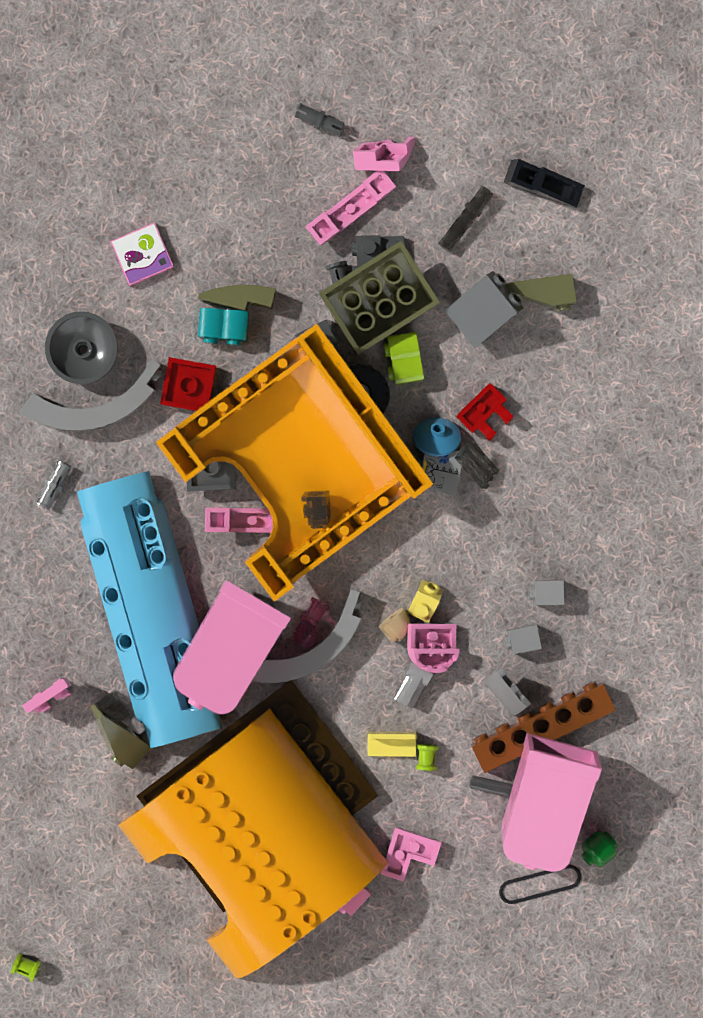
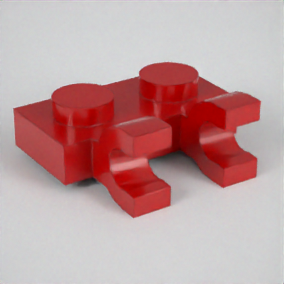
(481, 409)

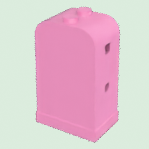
(228, 649)
(548, 802)

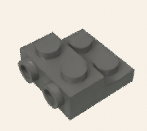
(370, 246)
(214, 476)

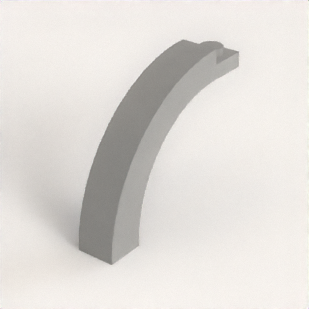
(97, 417)
(306, 663)

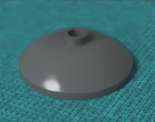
(64, 345)

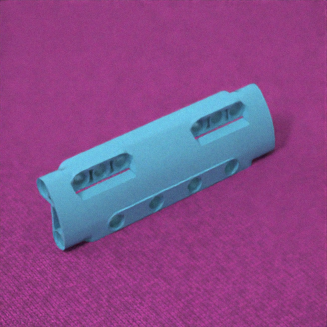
(150, 603)

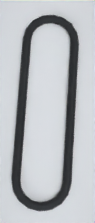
(540, 894)

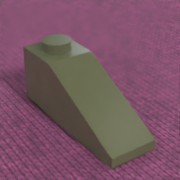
(549, 291)
(123, 742)

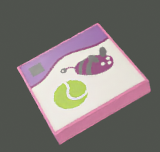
(142, 254)

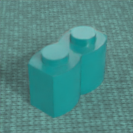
(223, 325)

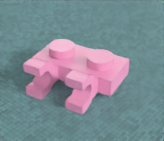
(39, 701)

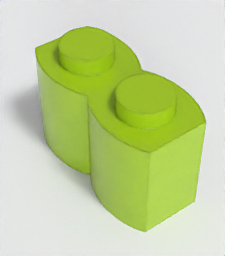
(405, 359)

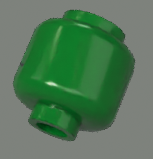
(599, 849)

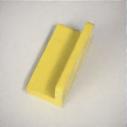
(392, 743)

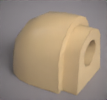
(396, 625)

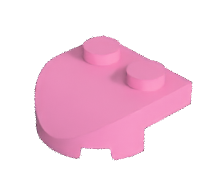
(432, 646)

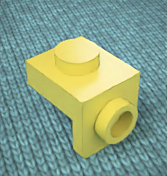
(425, 601)

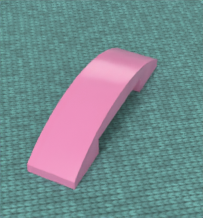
(351, 207)
(238, 520)

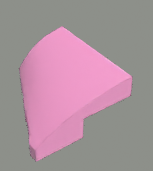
(383, 155)

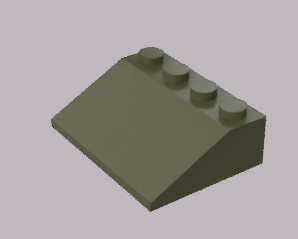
(379, 298)

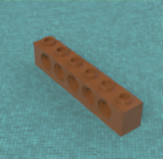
(600, 706)

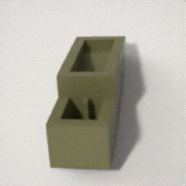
(240, 296)

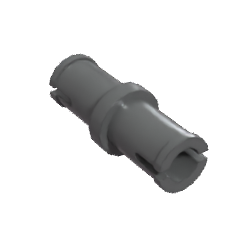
(319, 119)

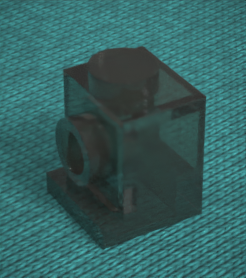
(317, 508)

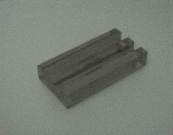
(483, 460)

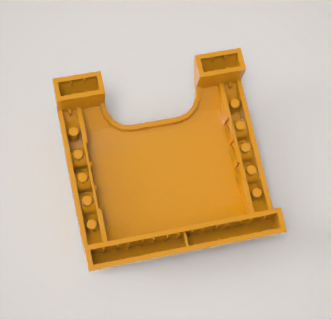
(294, 430)
(262, 839)

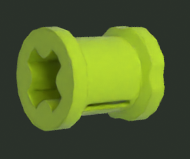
(427, 757)
(25, 967)

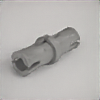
(53, 485)

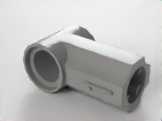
(412, 685)

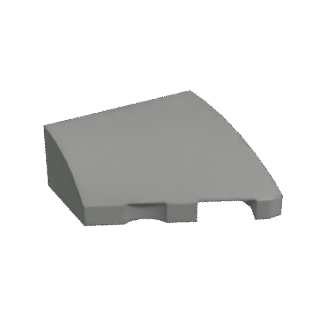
(506, 691)

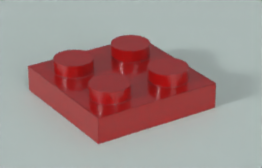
(187, 384)

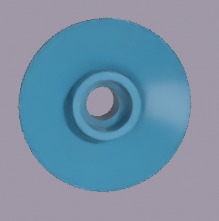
(437, 436)

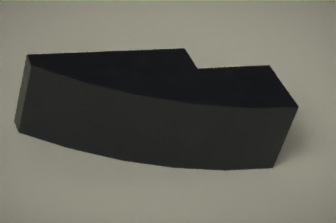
(543, 183)

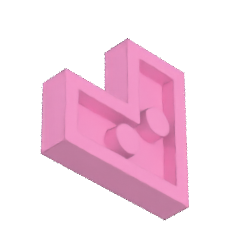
(408, 846)

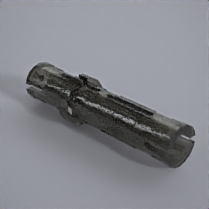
(468, 215)

